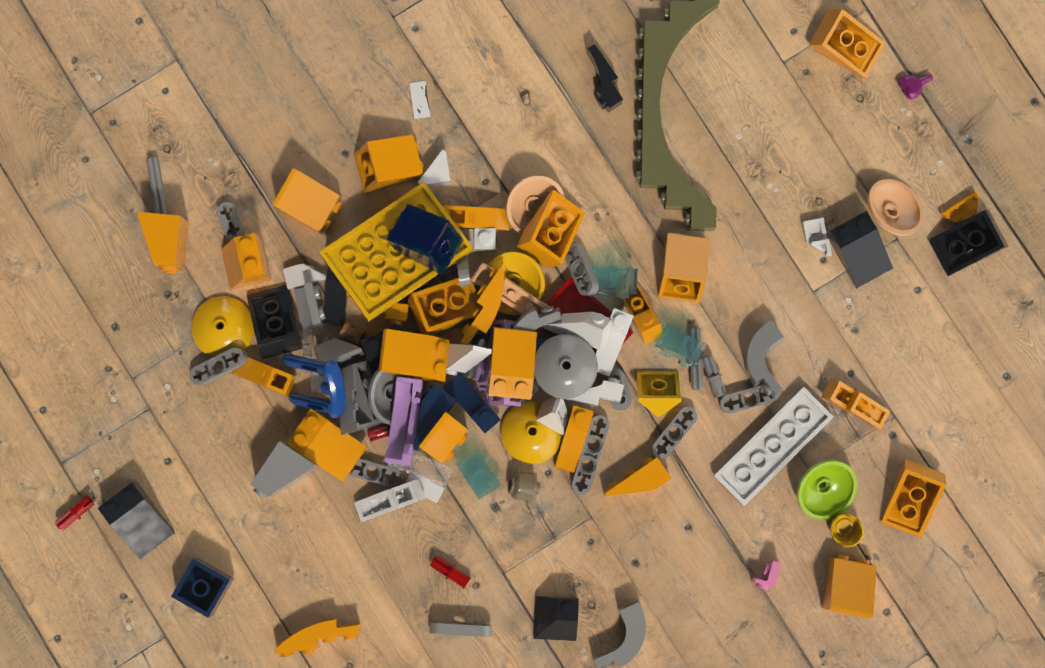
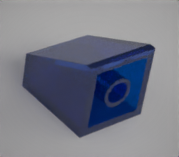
(425, 238)

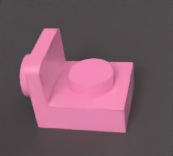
(771, 572)

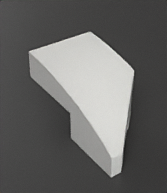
(816, 235)
(300, 274)

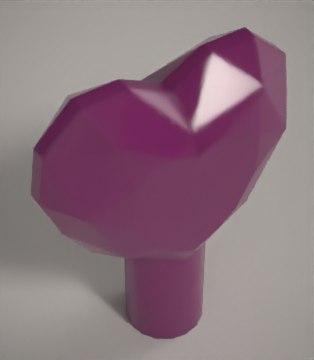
(912, 85)

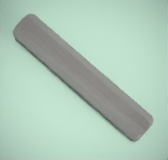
(156, 185)
(696, 372)

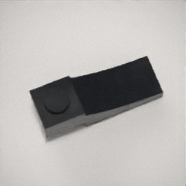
(607, 95)
(335, 300)

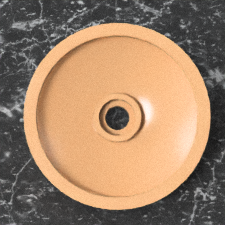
(529, 188)
(895, 207)

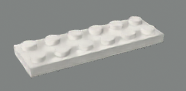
(773, 446)

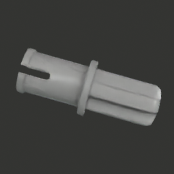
(714, 377)

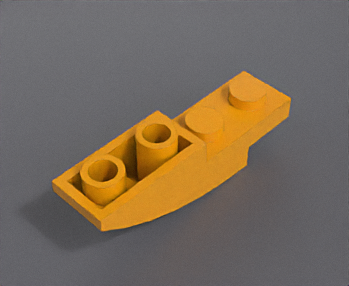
(478, 217)
(490, 298)
(308, 638)

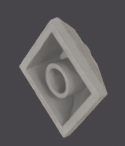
(338, 351)

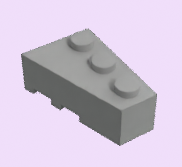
(357, 411)

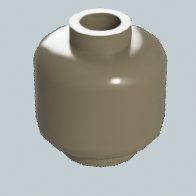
(523, 486)

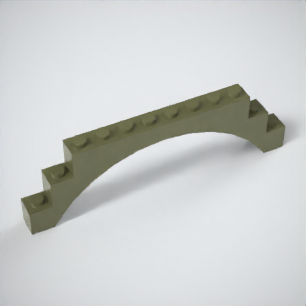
(656, 162)

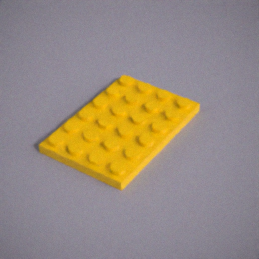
(372, 269)

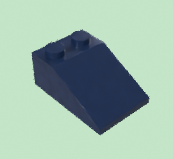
(433, 407)

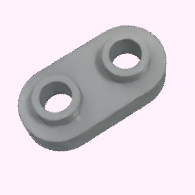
(626, 393)

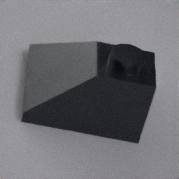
(556, 618)

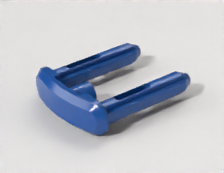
(332, 385)

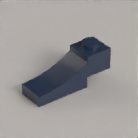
(472, 403)

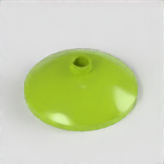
(832, 495)

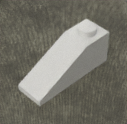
(589, 326)
(464, 357)

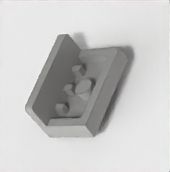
(308, 306)

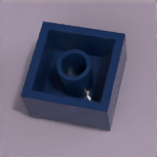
(202, 587)

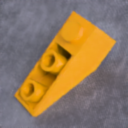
(644, 317)
(266, 376)
(647, 478)

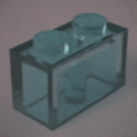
(616, 280)
(680, 345)
(478, 474)

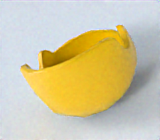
(847, 530)

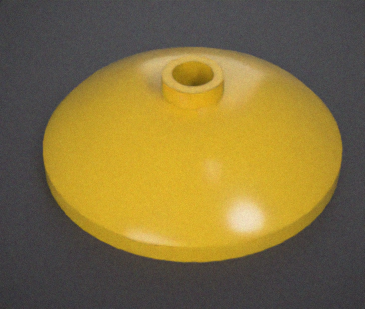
(525, 270)
(237, 328)
(523, 445)

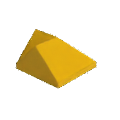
(658, 390)

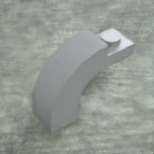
(532, 319)
(761, 344)
(632, 641)

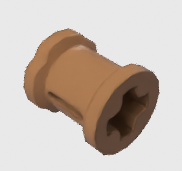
(351, 334)

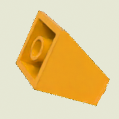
(388, 162)
(307, 202)
(165, 240)
(245, 261)
(684, 267)
(850, 587)

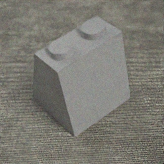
(281, 471)

